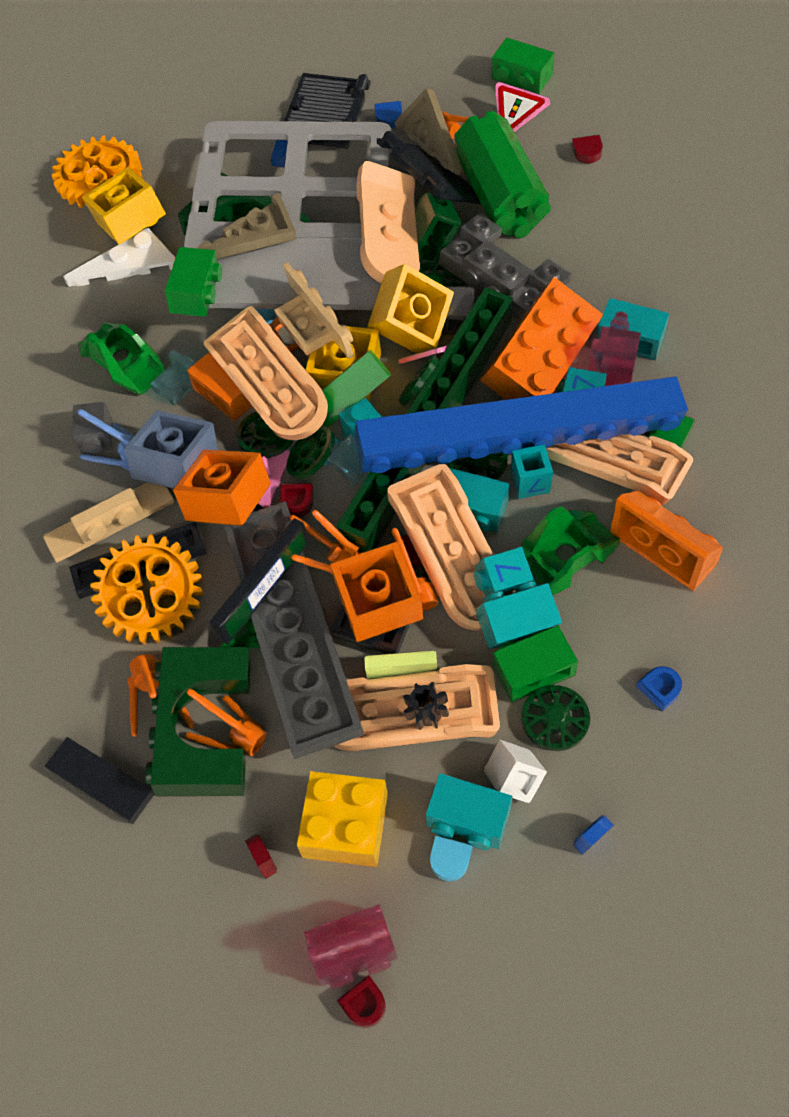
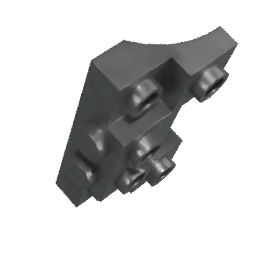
(484, 265)

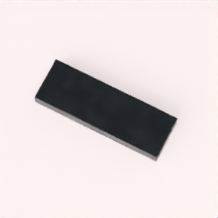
(100, 780)

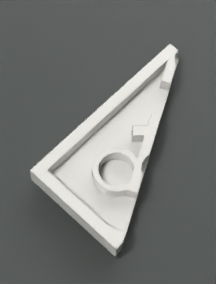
(124, 260)

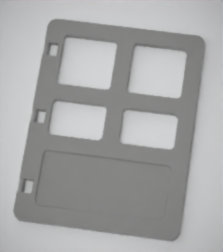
(322, 251)

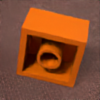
(222, 487)
(377, 591)

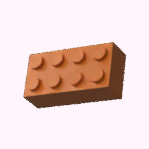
(542, 344)

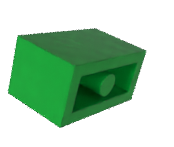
(522, 65)
(193, 281)
(534, 662)

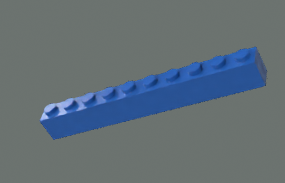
(518, 424)

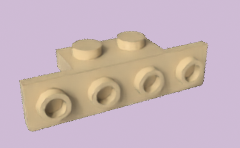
(309, 320)
(106, 519)

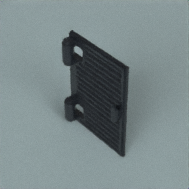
(328, 100)
(428, 170)

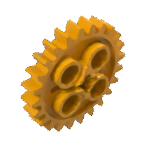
(91, 166)
(117, 596)

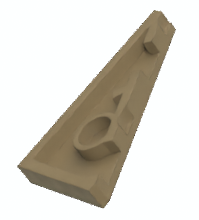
(427, 126)
(255, 230)

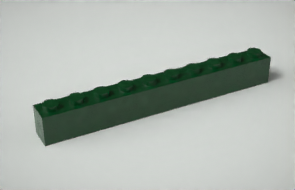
(445, 388)

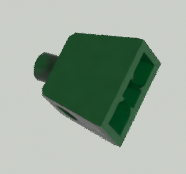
(435, 226)

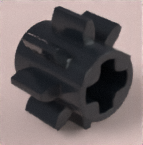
(428, 713)

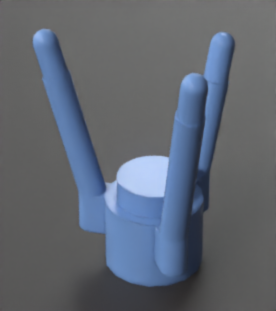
(117, 432)

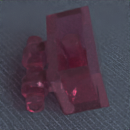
(615, 351)
(350, 947)

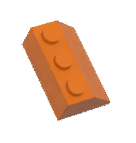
(665, 538)

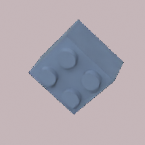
(168, 447)

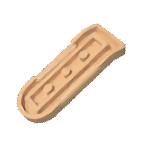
(386, 219)
(269, 375)
(629, 461)
(444, 537)
(381, 707)

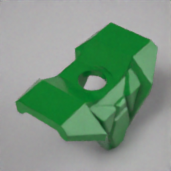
(132, 373)
(571, 528)

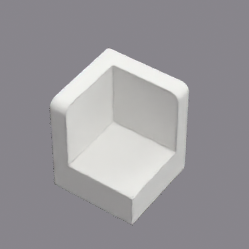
(514, 771)

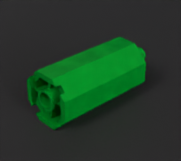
(501, 174)

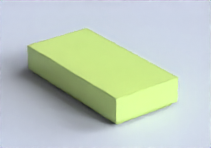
(400, 664)

